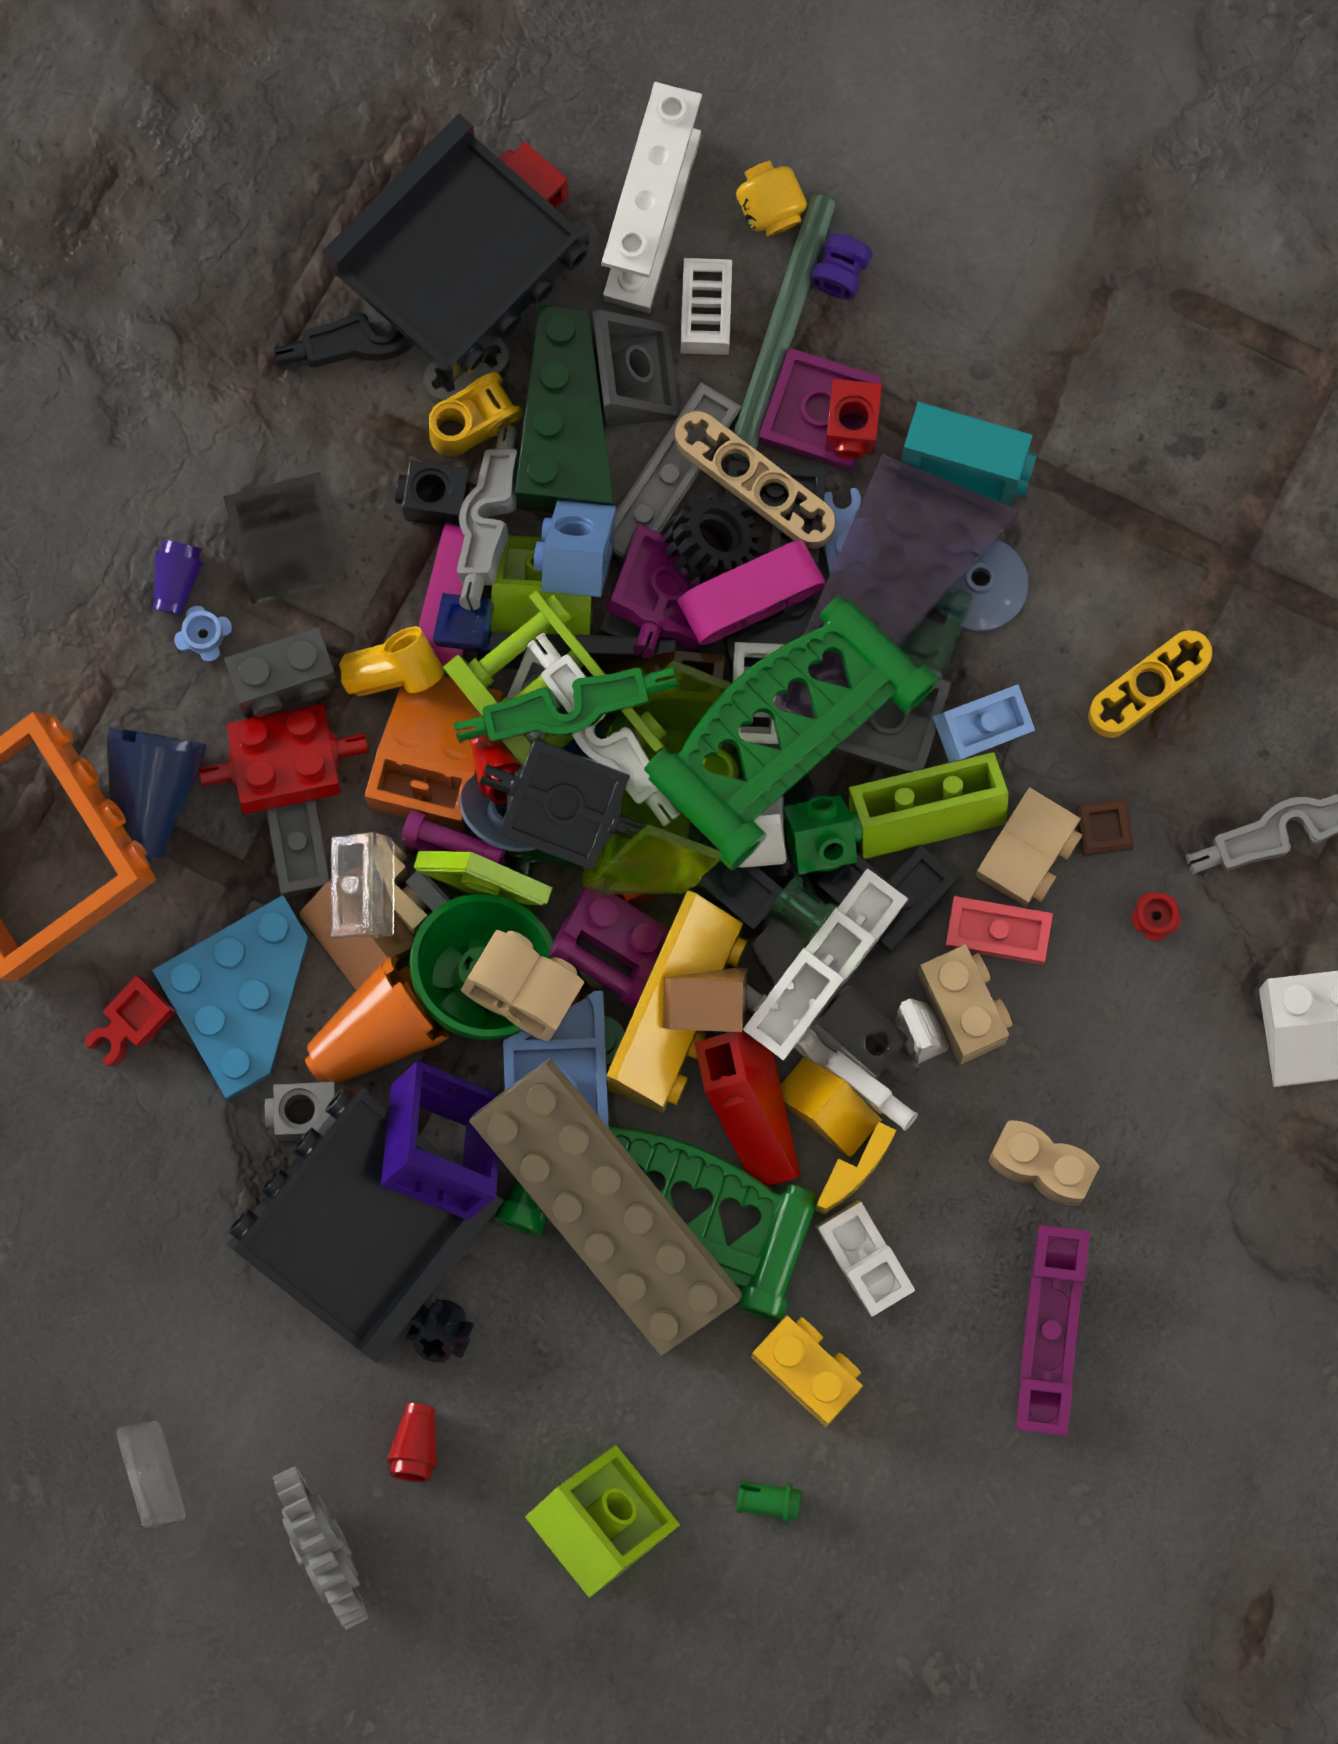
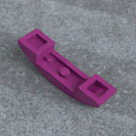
(1051, 1330)

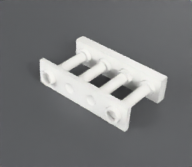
(651, 197)

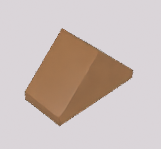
(706, 1001)

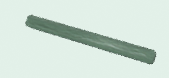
(784, 320)

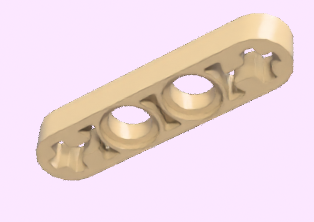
(759, 474)

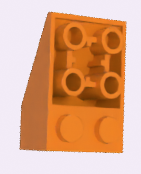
(420, 758)

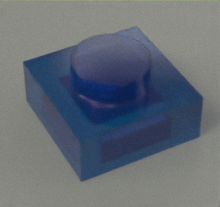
(462, 627)

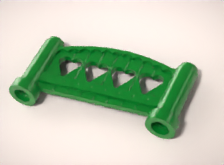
(727, 806)
(756, 1262)

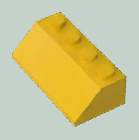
(651, 1056)

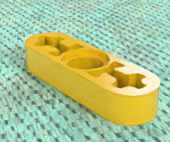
(1170, 652)

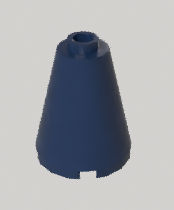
(151, 783)

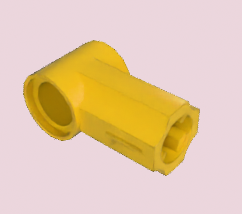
(401, 661)

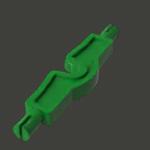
(592, 699)

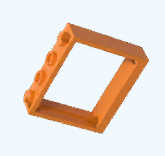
(105, 824)

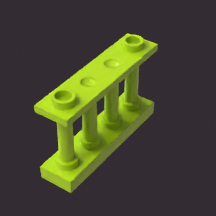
(477, 675)

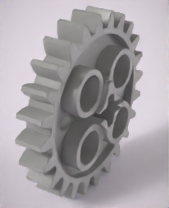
(320, 1547)

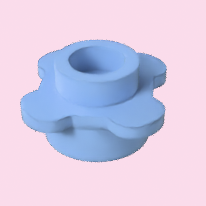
(197, 620)

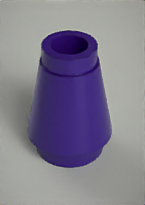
(175, 575)

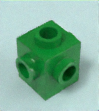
(821, 834)

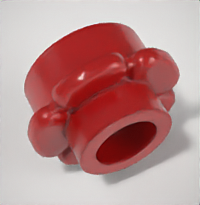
(1159, 903)

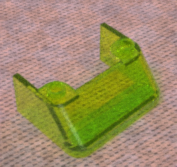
(659, 856)

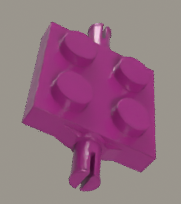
(649, 591)

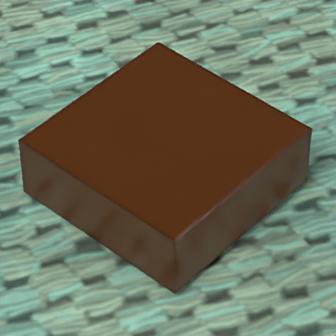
(1104, 827)

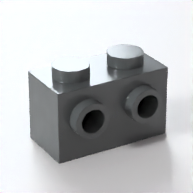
(281, 673)

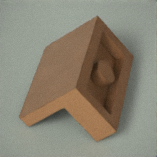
(353, 956)

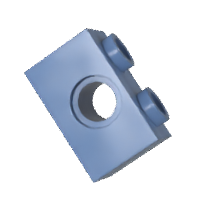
(576, 548)

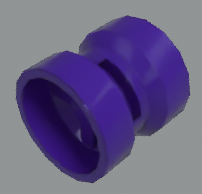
(841, 266)

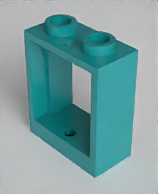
(970, 452)

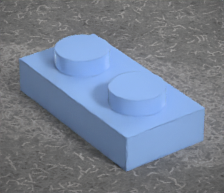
(983, 723)

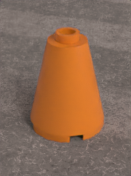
(373, 1028)

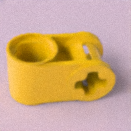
(481, 411)

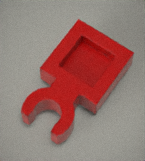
(135, 1017)

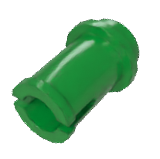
(769, 1500)

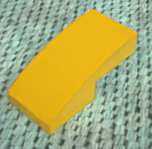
(847, 1178)

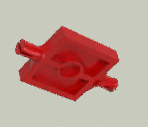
(283, 759)

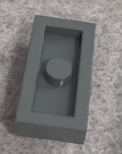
(298, 848)

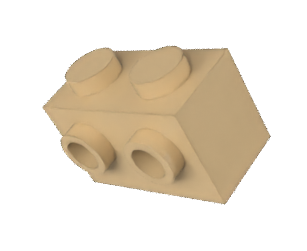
(963, 1003)

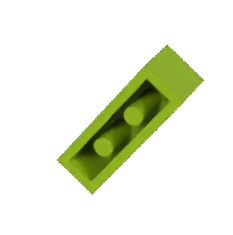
(930, 805)

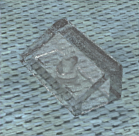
(362, 886)
(151, 1474)

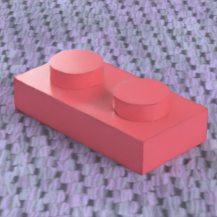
(999, 930)

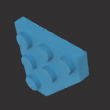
(239, 993)

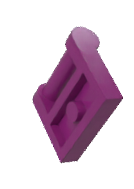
(427, 836)
(619, 932)

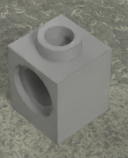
(285, 1096)

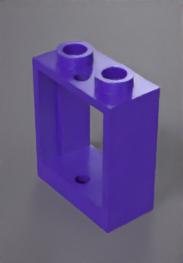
(427, 1177)

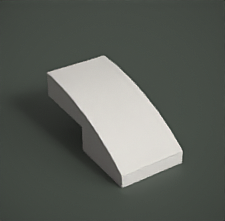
(865, 1258)

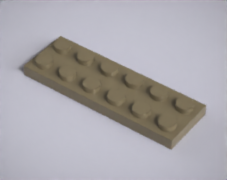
(605, 1207)

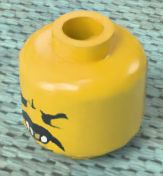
(771, 198)

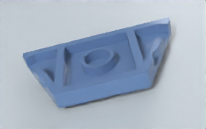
(574, 1047)

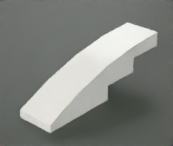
(825, 964)

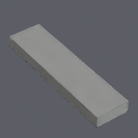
(668, 473)

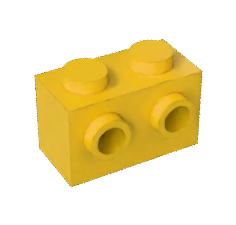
(806, 1370)

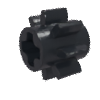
(440, 1331)

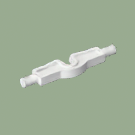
(617, 751)
(866, 1086)

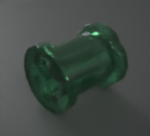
(802, 907)

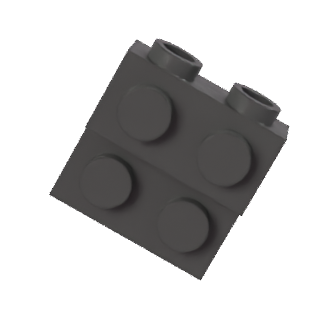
(898, 739)

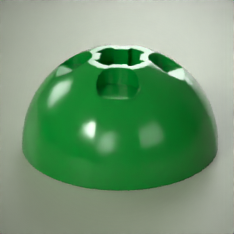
(449, 949)

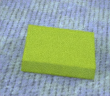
(481, 876)

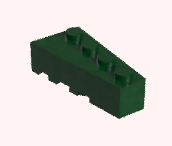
(563, 423)

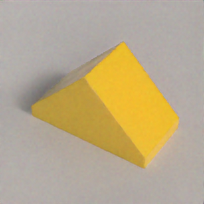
(829, 1106)

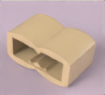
(1029, 847)
(523, 984)
(1056, 1170)

